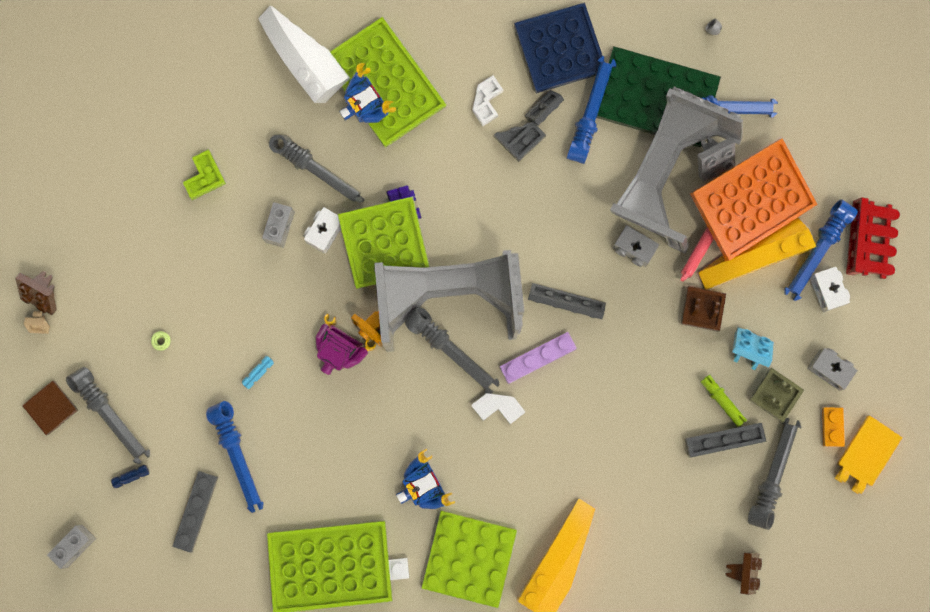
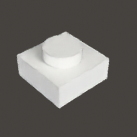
(399, 568)

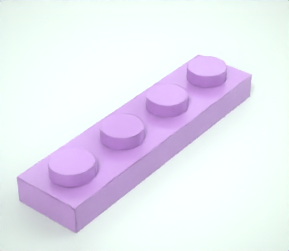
(538, 357)

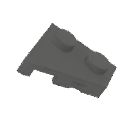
(520, 140)

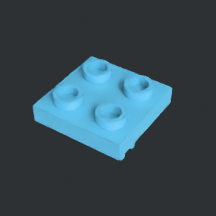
(753, 348)

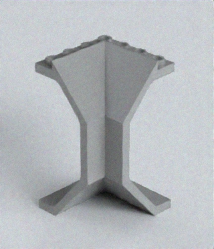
(684, 123)
(407, 288)

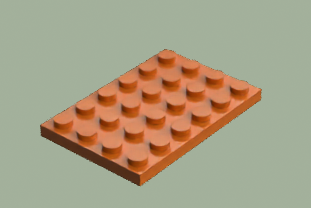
(753, 199)

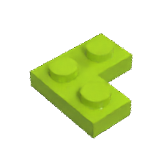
(208, 178)

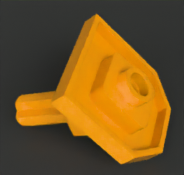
(368, 328)

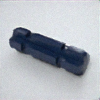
(130, 476)

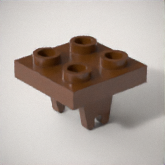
(37, 292)
(703, 308)
(747, 573)

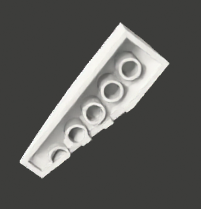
(304, 57)

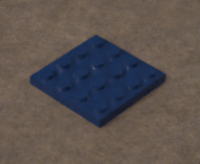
(559, 47)

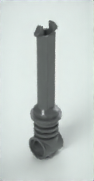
(303, 160)
(420, 322)
(82, 382)
(762, 514)

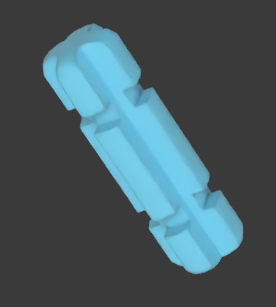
(257, 372)

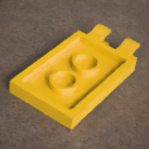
(867, 454)

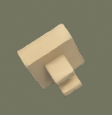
(37, 323)

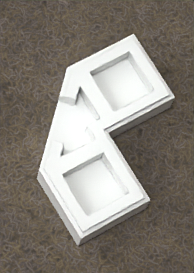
(485, 92)
(506, 404)

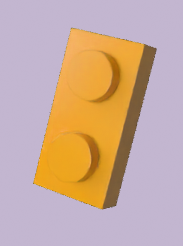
(833, 427)

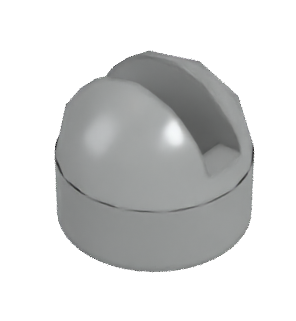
(713, 27)

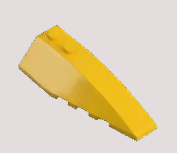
(779, 246)
(559, 564)

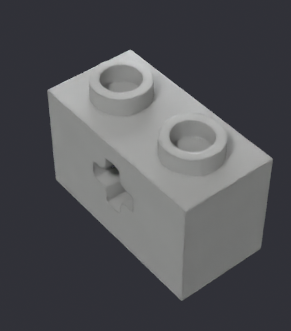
(278, 225)
(645, 249)
(822, 368)
(71, 546)

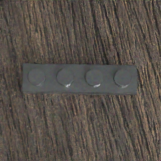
(567, 301)
(725, 440)
(195, 512)

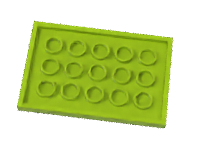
(394, 78)
(329, 567)

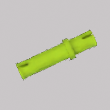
(722, 399)

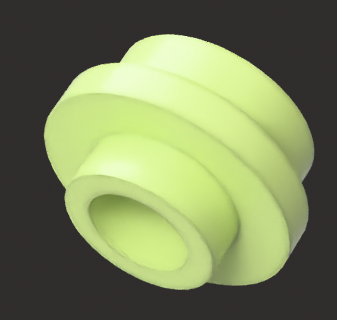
(155, 338)

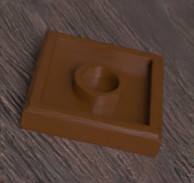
(50, 408)

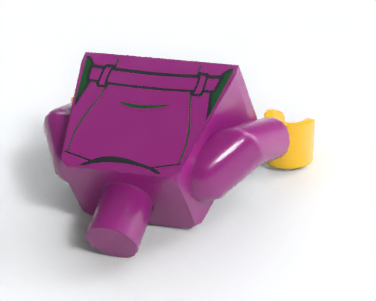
(338, 348)

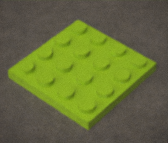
(385, 235)
(469, 559)

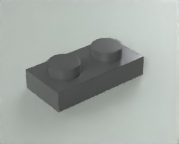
(544, 107)

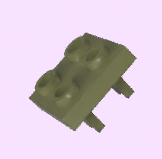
(776, 395)

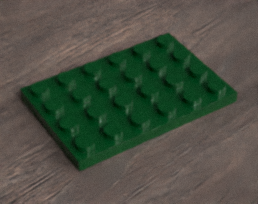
(640, 86)

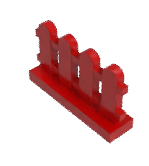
(860, 239)

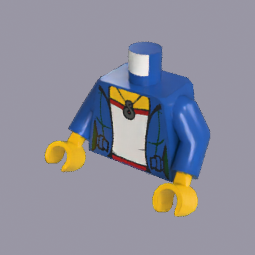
(364, 99)
(423, 485)

